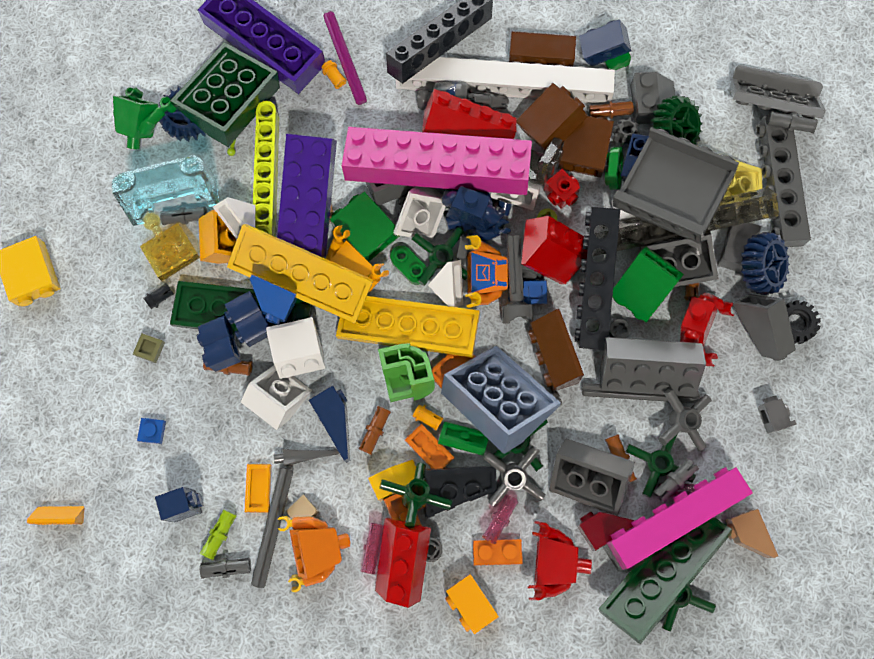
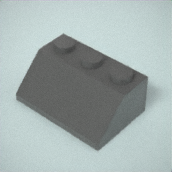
(691, 258)
(591, 476)

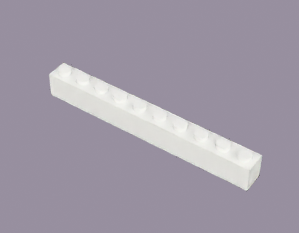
(516, 78)

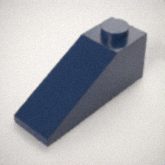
(333, 415)

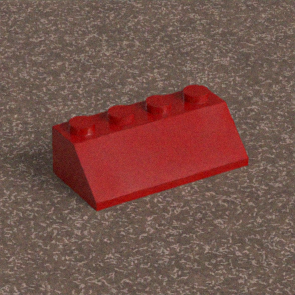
(462, 117)

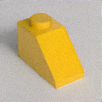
(399, 474)

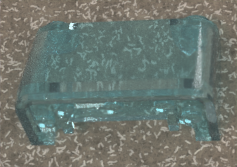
(164, 181)

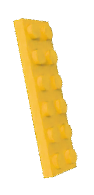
(300, 272)
(420, 324)

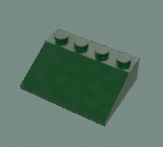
(226, 93)

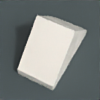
(235, 214)
(448, 284)

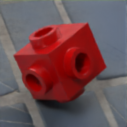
(562, 189)

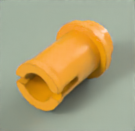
(330, 69)
(427, 417)

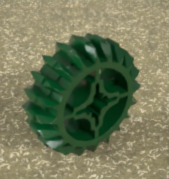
(679, 118)

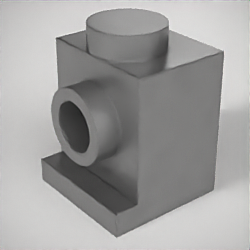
(775, 414)

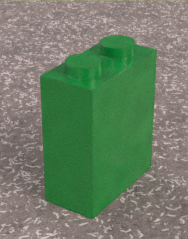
(368, 226)
(646, 284)

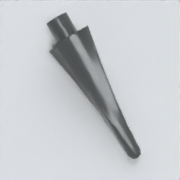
(293, 457)

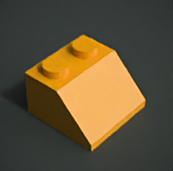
(215, 239)

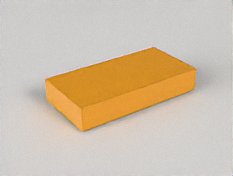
(258, 488)

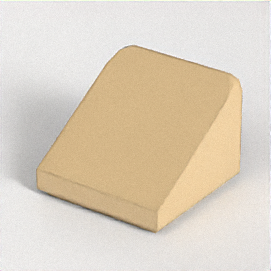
(302, 508)

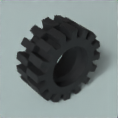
(810, 320)

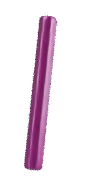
(345, 58)

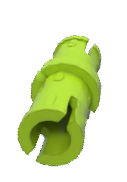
(218, 534)

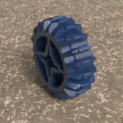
(176, 130)
(765, 263)

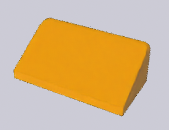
(57, 515)

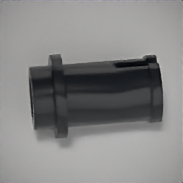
(158, 296)

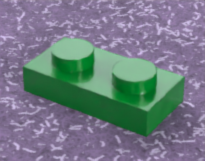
(463, 438)

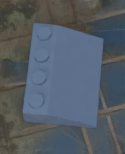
(498, 398)

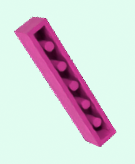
(678, 518)

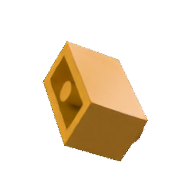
(471, 604)

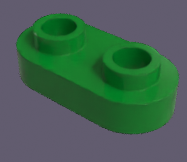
(615, 160)
(407, 264)

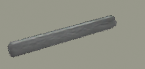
(594, 390)
(271, 529)

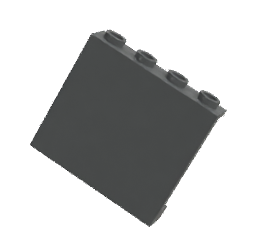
(676, 185)

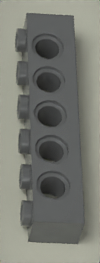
(791, 190)

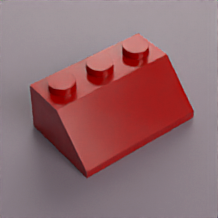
(552, 249)
(402, 562)

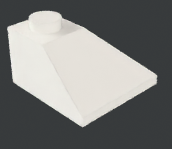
(420, 213)

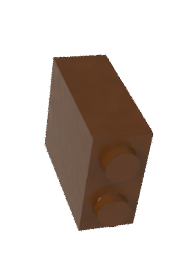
(552, 116)
(587, 147)

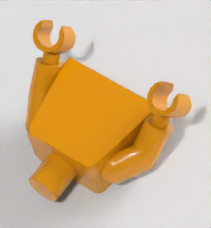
(347, 256)

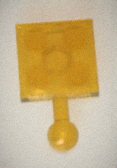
(169, 249)

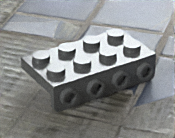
(777, 91)

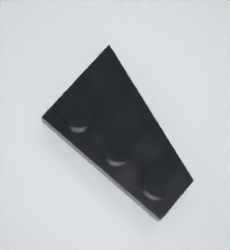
(459, 485)

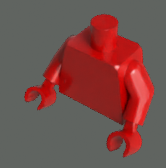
(700, 318)
(556, 563)

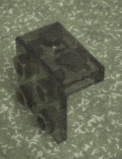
(544, 164)

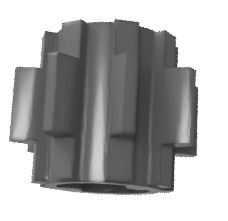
(626, 125)

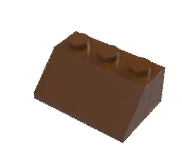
(555, 351)

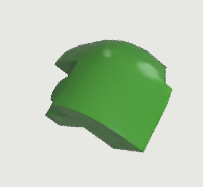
(406, 372)

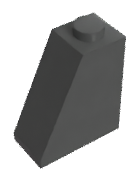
(767, 325)

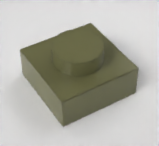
(148, 348)

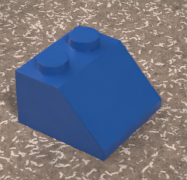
(274, 301)

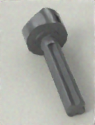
(517, 307)

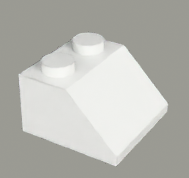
(295, 348)
(275, 398)

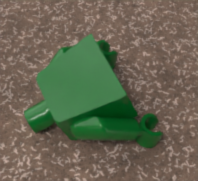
(138, 117)

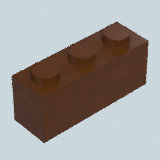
(542, 48)

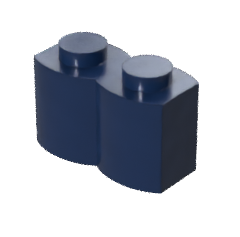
(248, 319)
(218, 344)

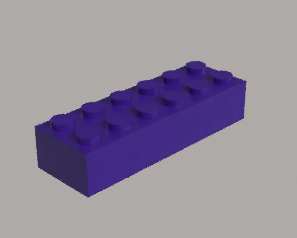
(265, 39)
(307, 192)

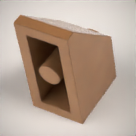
(751, 533)

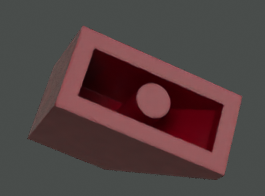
(599, 526)

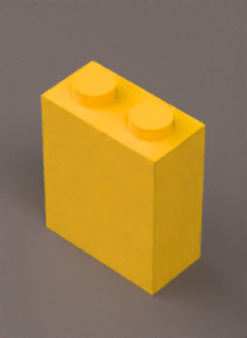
(27, 271)

